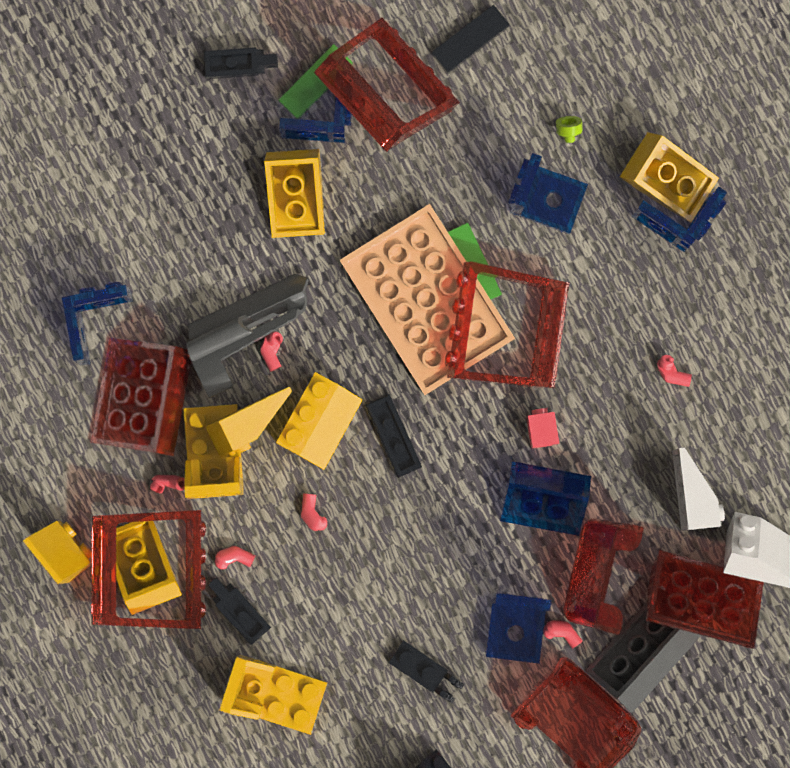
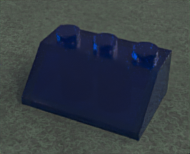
(546, 498)

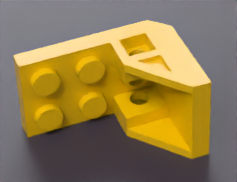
(205, 470)
(273, 694)

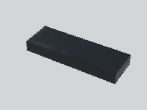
(470, 39)
(393, 436)

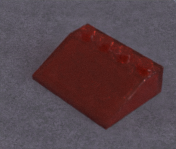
(141, 396)
(703, 599)

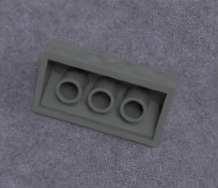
(639, 659)

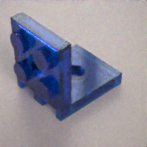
(318, 130)
(531, 196)
(674, 232)
(87, 300)
(521, 611)

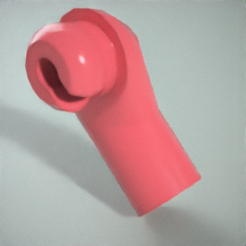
(269, 349)
(670, 374)
(171, 481)
(309, 514)
(231, 555)
(562, 629)

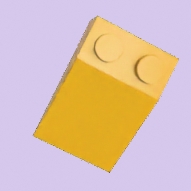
(669, 176)
(295, 193)
(240, 428)
(60, 551)
(143, 567)

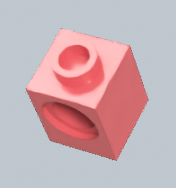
(542, 428)

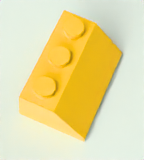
(319, 421)

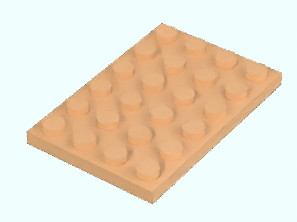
(411, 290)

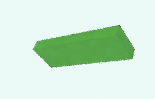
(306, 89)
(469, 248)

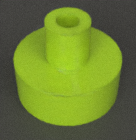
(569, 127)

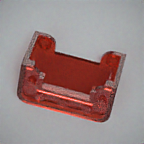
(592, 573)
(578, 717)

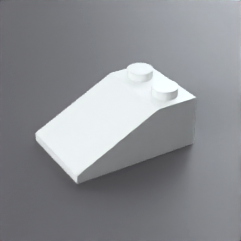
(696, 499)
(757, 550)

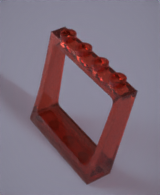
(366, 103)
(548, 329)
(104, 570)

